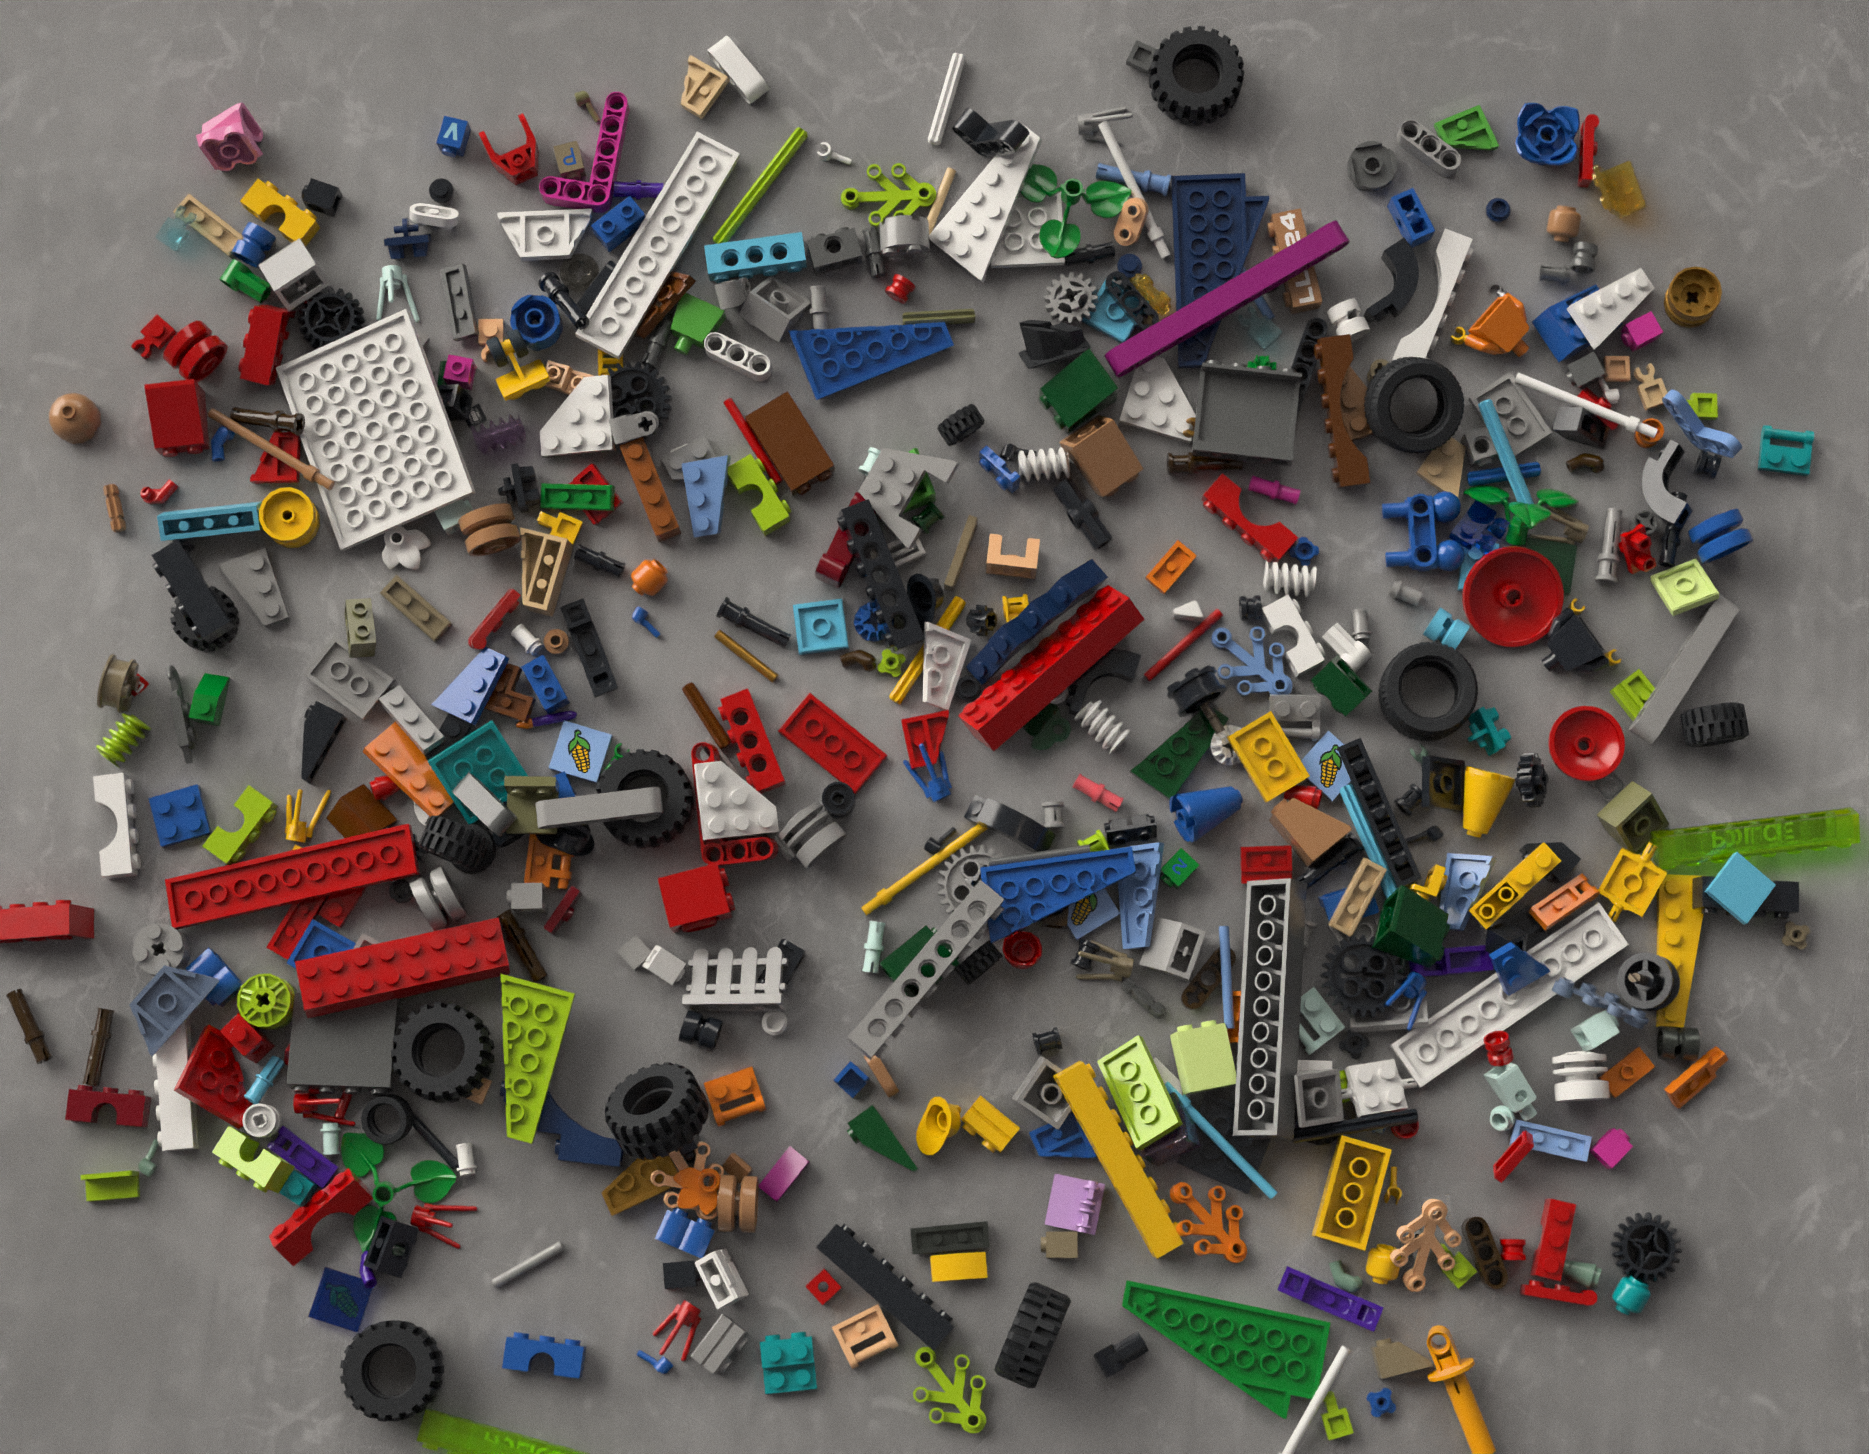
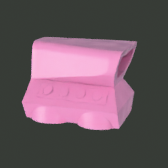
(231, 138)

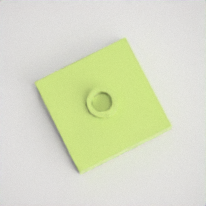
(1684, 587)

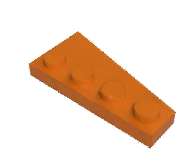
(409, 770)

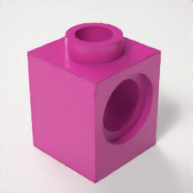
(1641, 332)
(460, 371)
(1611, 1147)

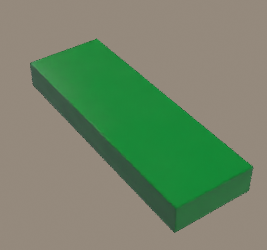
(577, 497)

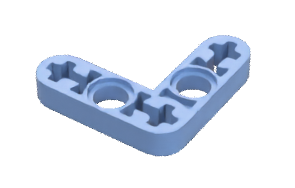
(1699, 435)

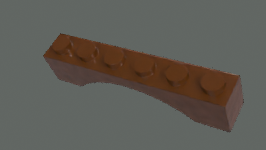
(1349, 463)

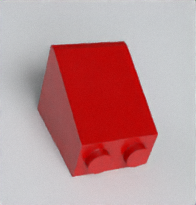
(178, 417)

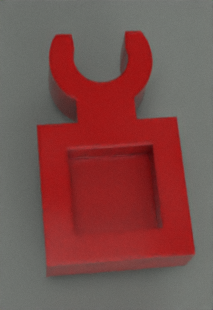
(156, 334)

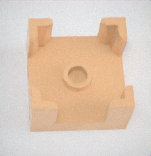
(1012, 564)

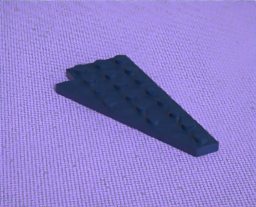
(1211, 243)

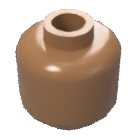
(1564, 223)

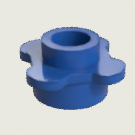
(1304, 544)
(1374, 1399)

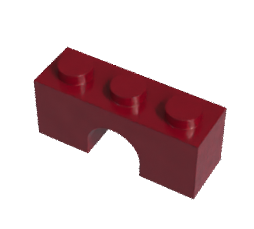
(131, 1108)

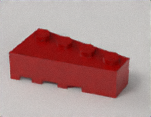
(44, 921)

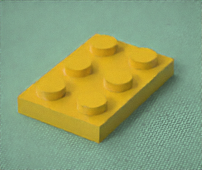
(1268, 756)

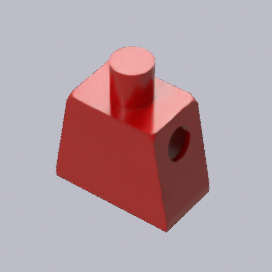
(246, 1038)

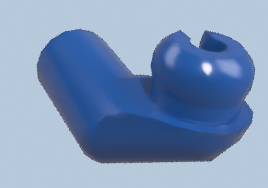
(218, 441)

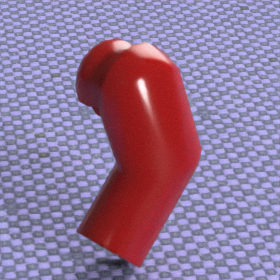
(158, 496)

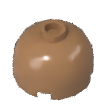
(74, 418)

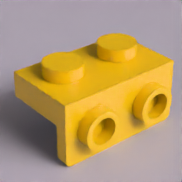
(1433, 884)

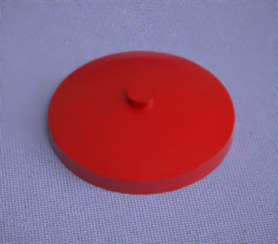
(1512, 596)

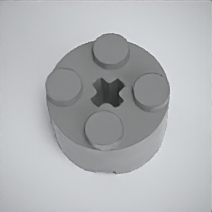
(904, 238)
(156, 936)

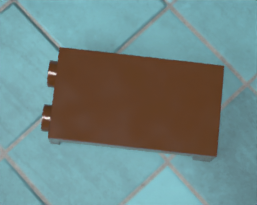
(791, 444)

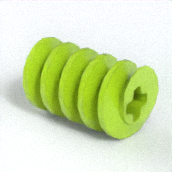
(122, 739)

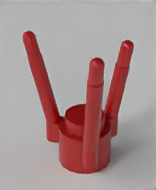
(308, 1102)
(425, 1217)
(686, 1314)

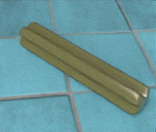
(957, 316)

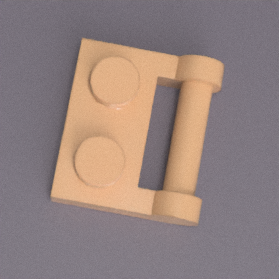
(860, 1328)

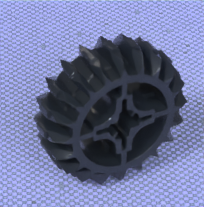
(340, 314)
(1667, 1256)

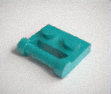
(1782, 458)

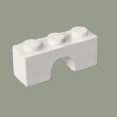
(1285, 616)

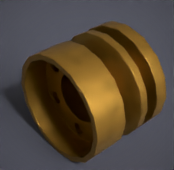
(1696, 284)

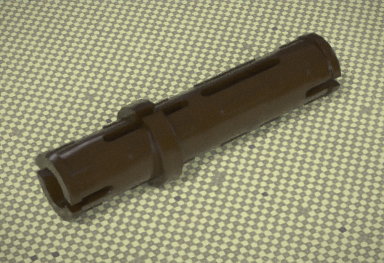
(517, 937)
(32, 1033)
(98, 1046)

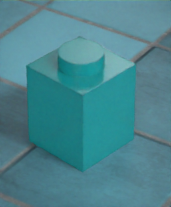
(298, 1188)

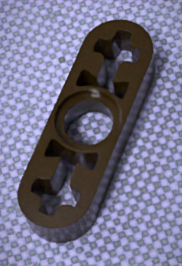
(1191, 989)

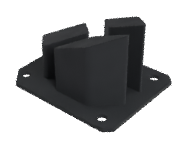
(1050, 342)

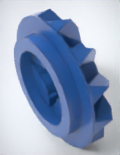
(866, 630)

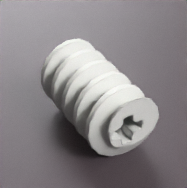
(1043, 464)
(1289, 579)
(1102, 725)

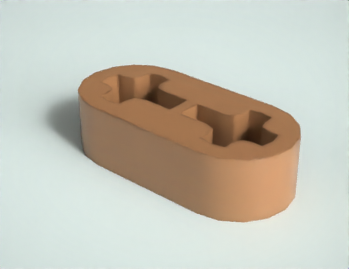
(882, 1076)

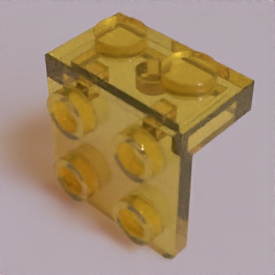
(1619, 189)

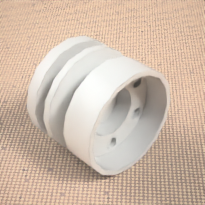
(1580, 1077)

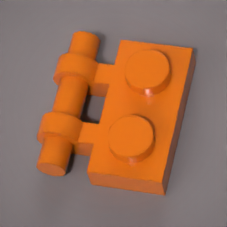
(540, 864)

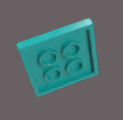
(484, 756)

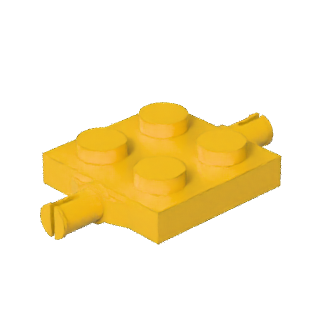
(1632, 881)

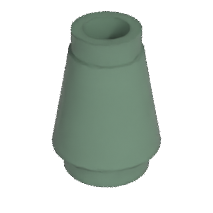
(1582, 1273)

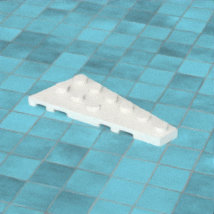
(982, 213)

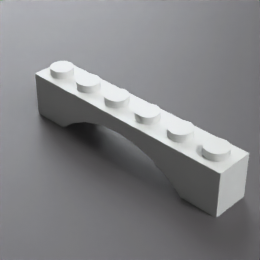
(1448, 259)

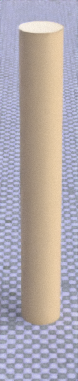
(940, 198)

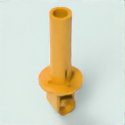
(1452, 1371)

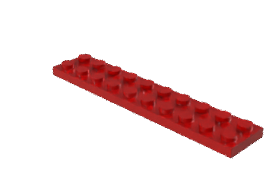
(292, 876)

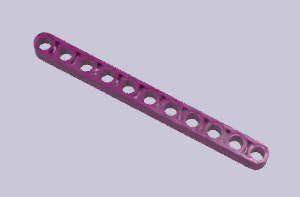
(1226, 299)

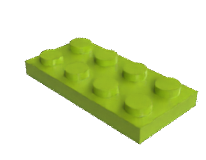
(1139, 1092)

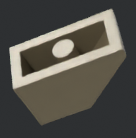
(1396, 1358)

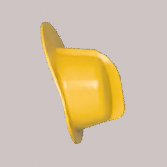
(937, 1124)

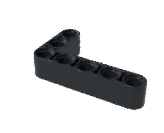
(1305, 365)

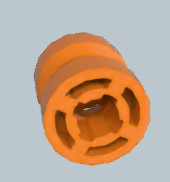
(1645, 442)

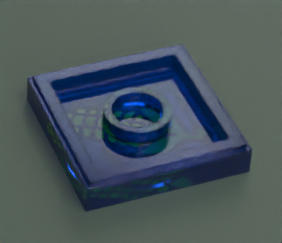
(340, 1300)

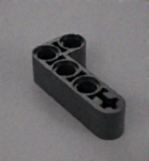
(990, 138)

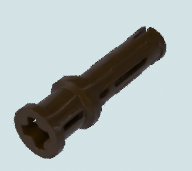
(277, 421)
(1191, 467)

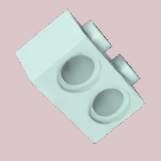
(1595, 1030)

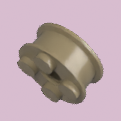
(117, 684)

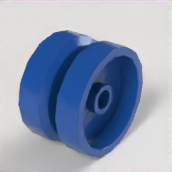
(1720, 536)

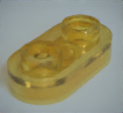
(1158, 300)

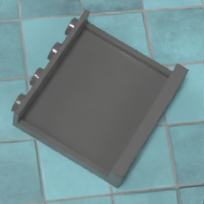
(1246, 413)
(343, 1049)

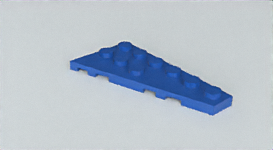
(855, 354)

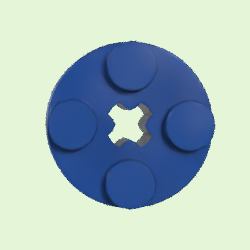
(542, 310)

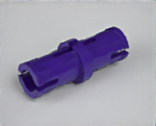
(637, 189)

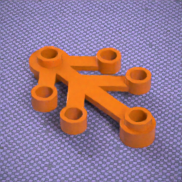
(1212, 1223)

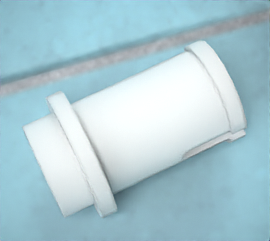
(527, 640)
(465, 1159)

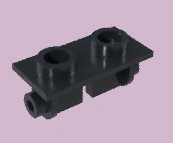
(1142, 829)

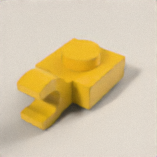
(562, 526)

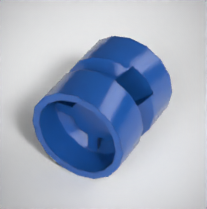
(254, 244)

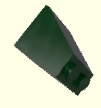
(1078, 392)
(1411, 928)
(900, 958)

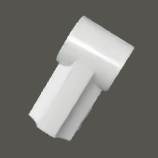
(1350, 651)

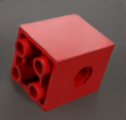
(696, 898)

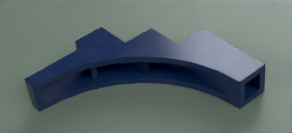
(1035, 618)
(576, 1142)

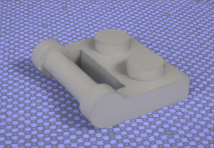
(1297, 709)

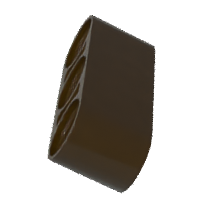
(1494, 1262)

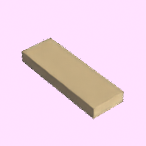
(211, 226)
(1357, 897)

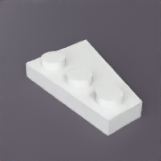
(942, 664)

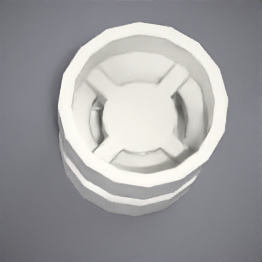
(1348, 320)
(262, 1120)

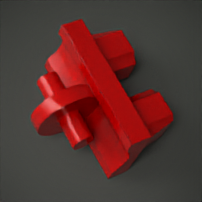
(1636, 548)

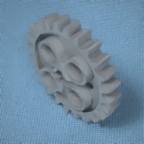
(956, 878)

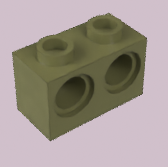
(360, 627)

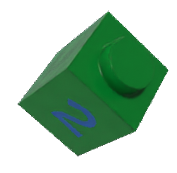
(1178, 869)

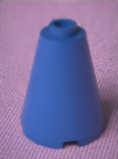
(1203, 810)

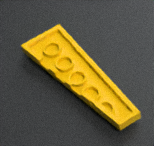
(1677, 941)

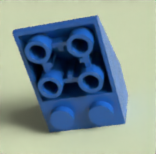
(1560, 329)

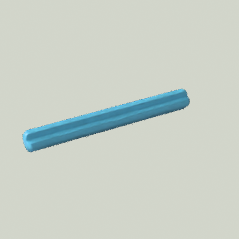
(1505, 452)
(1367, 836)

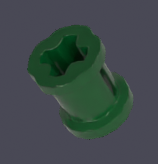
(928, 517)

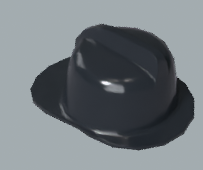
(925, 597)
(571, 839)

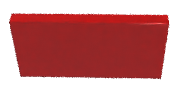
(832, 743)

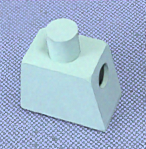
(1508, 1081)

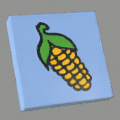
(580, 751)
(1326, 766)
(1090, 913)

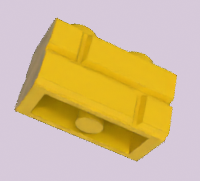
(989, 1124)

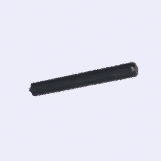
(1355, 1125)

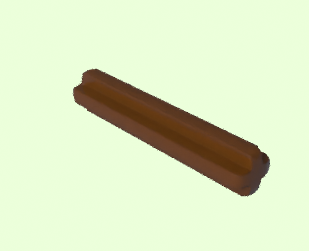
(706, 715)

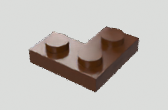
(506, 701)

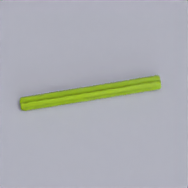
(760, 186)

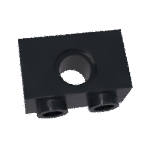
(390, 1234)

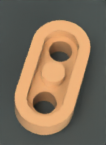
(1131, 222)

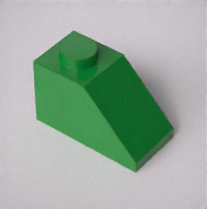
(209, 699)

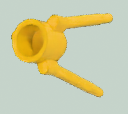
(296, 829)

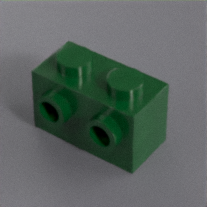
(1341, 686)

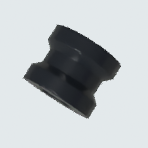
(1707, 464)
(1250, 607)

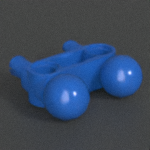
(1421, 529)

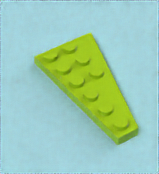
(532, 1038)

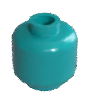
(1631, 1295)

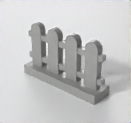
(748, 999)

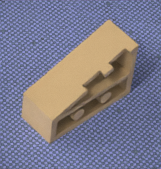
(544, 569)

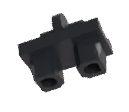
(520, 476)

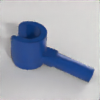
(639, 617)
(661, 1366)

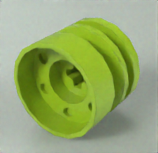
(281, 998)

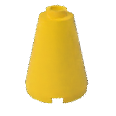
(1483, 799)

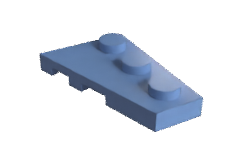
(1463, 887)

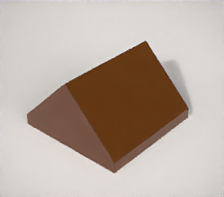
(360, 813)

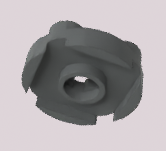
(1363, 177)

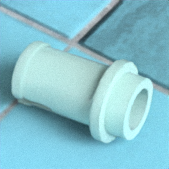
(330, 1138)

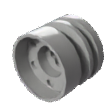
(810, 832)

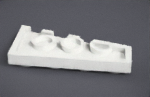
(1606, 308)

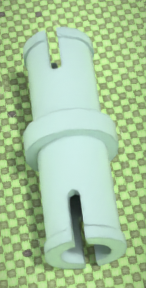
(873, 947)

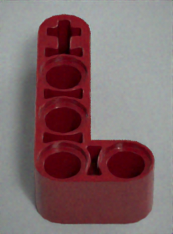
(837, 561)

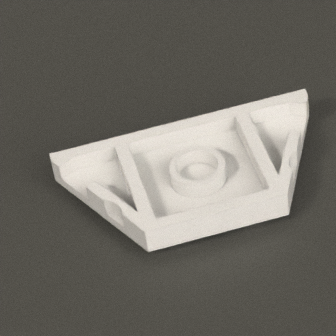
(545, 233)

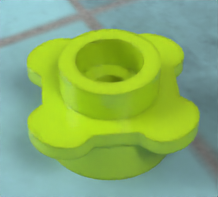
(894, 669)

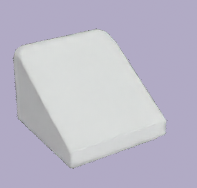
(1188, 612)

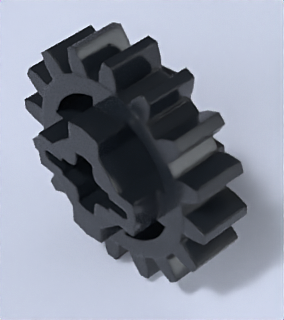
(1531, 780)

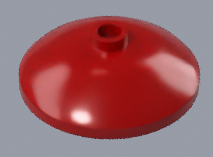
(1599, 732)

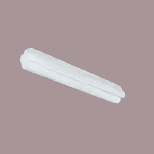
(946, 99)

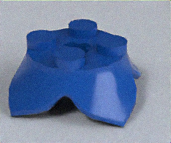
(1559, 123)

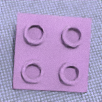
(1074, 1204)

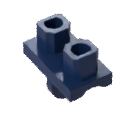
(396, 244)

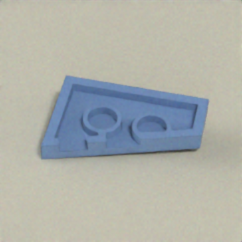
(705, 489)

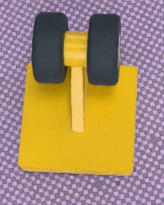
(523, 378)

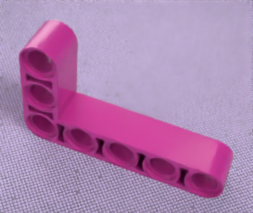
(601, 164)

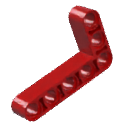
(726, 847)

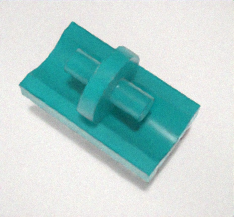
(1485, 732)

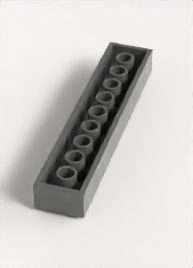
(1270, 1009)

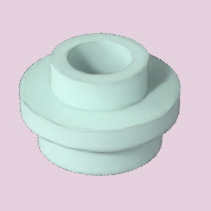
(1498, 1122)

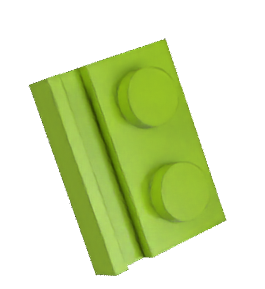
(1633, 693)

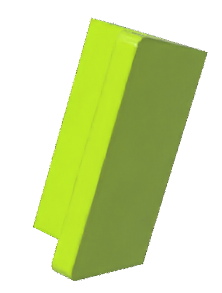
(112, 1185)

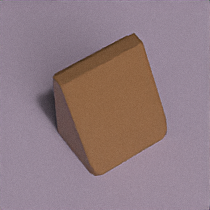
(736, 1166)

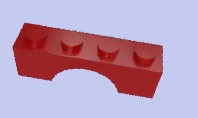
(1271, 540)
(343, 1195)

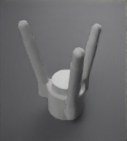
(1089, 122)

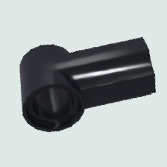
(1115, 1357)

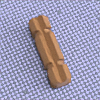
(114, 508)

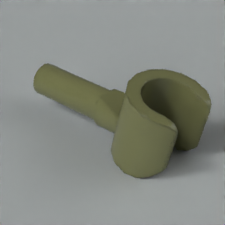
(583, 99)

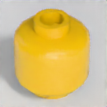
(1380, 1265)

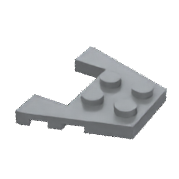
(894, 482)

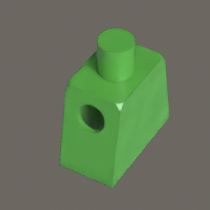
(694, 321)

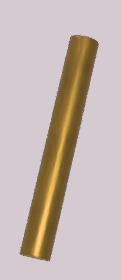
(746, 656)

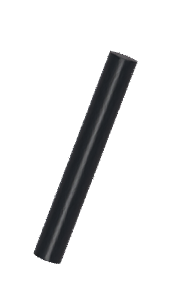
(434, 1142)

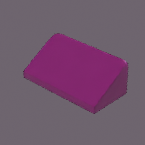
(783, 1174)

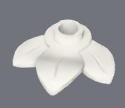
(406, 550)

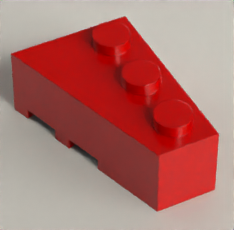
(264, 343)

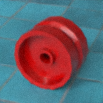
(195, 351)

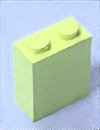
(1203, 1057)

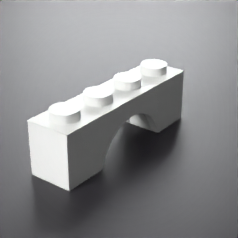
(120, 856)

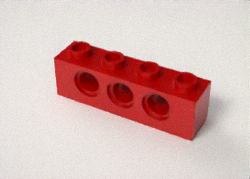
(742, 703)

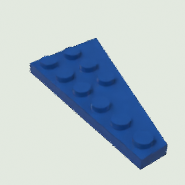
(1051, 884)

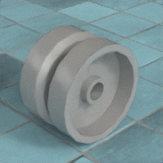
(440, 898)

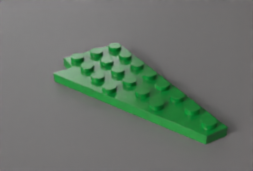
(1250, 1346)

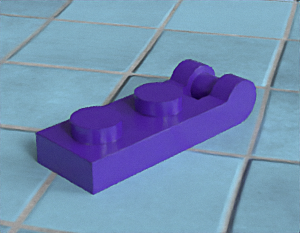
(304, 1157)

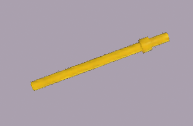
(885, 895)

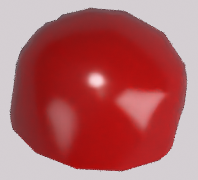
(1022, 950)

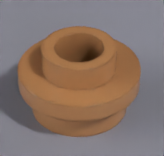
(561, 647)

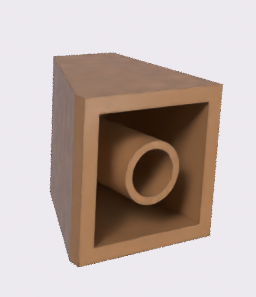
(1102, 455)
(1307, 829)

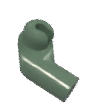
(1344, 1280)

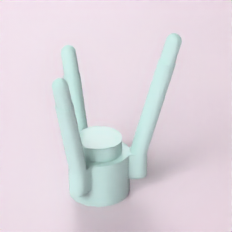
(391, 280)

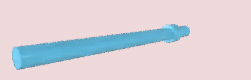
(1223, 1144)

